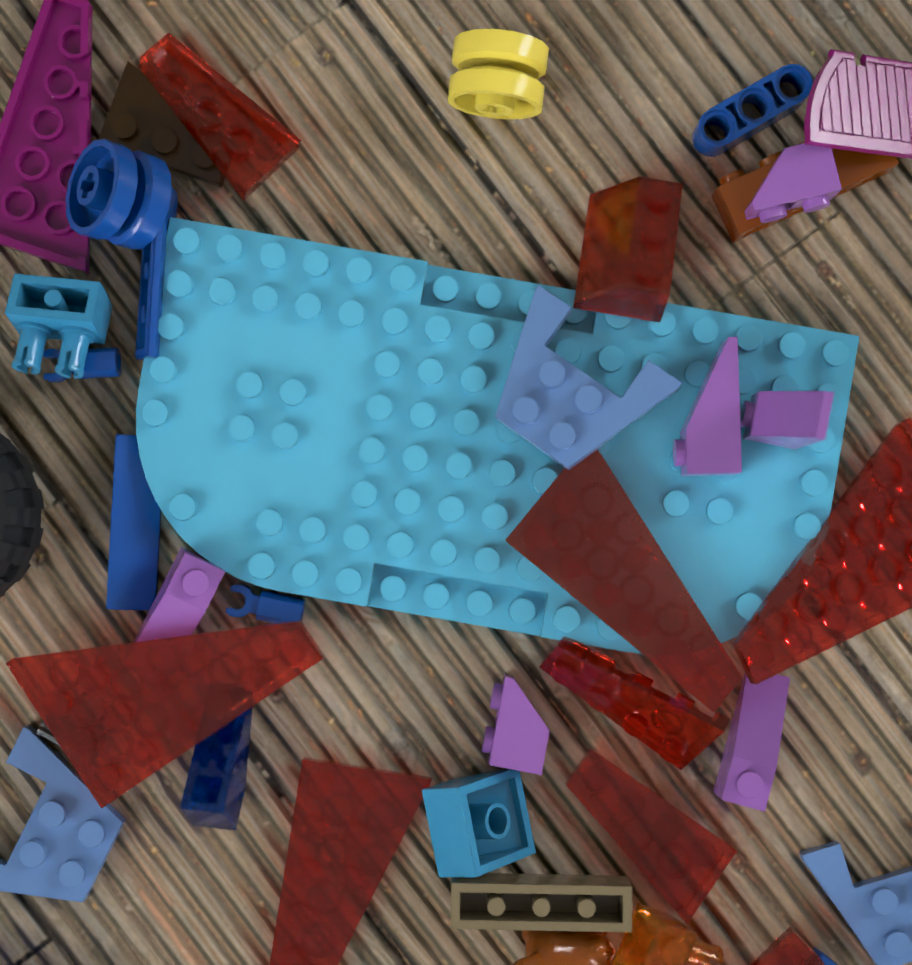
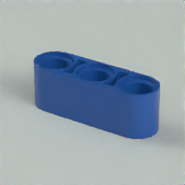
(766, 96)

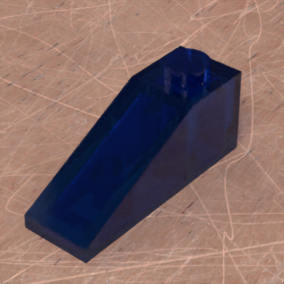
(218, 776)

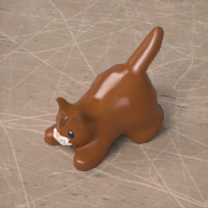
(566, 948)

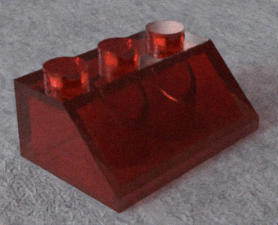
(629, 249)

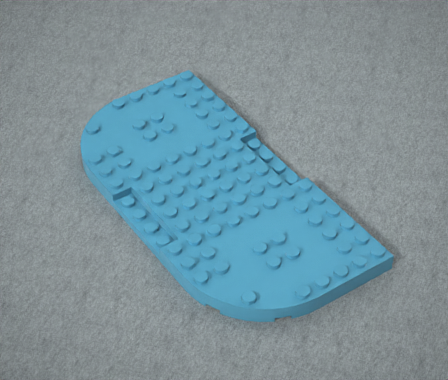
(343, 444)

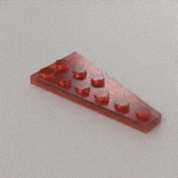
(607, 559)
(337, 853)

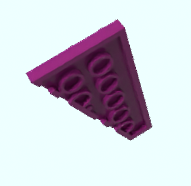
(45, 134)

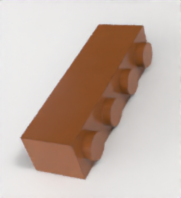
(739, 188)

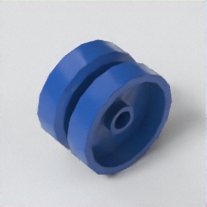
(118, 194)

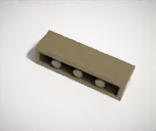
(542, 902)

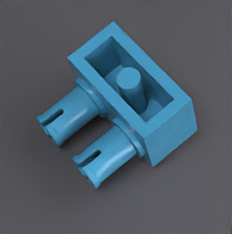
(58, 310)

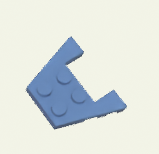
(558, 403)
(66, 832)
(874, 908)

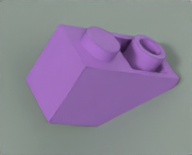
(798, 178)
(519, 732)

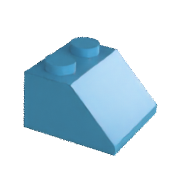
(478, 823)

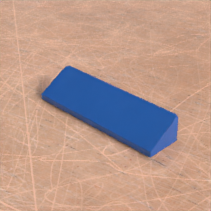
(152, 289)
(132, 532)

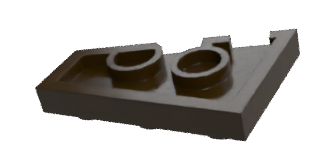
(146, 123)

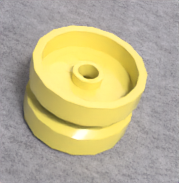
(498, 74)

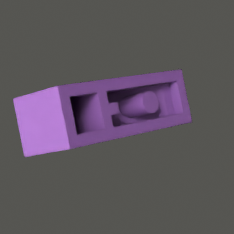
(787, 417)
(712, 429)
(181, 597)
(753, 743)

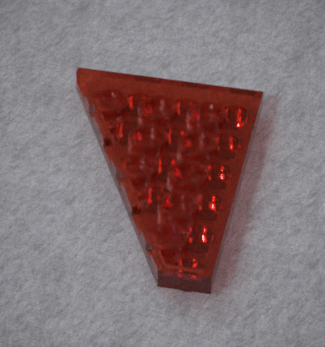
(846, 575)
(147, 702)

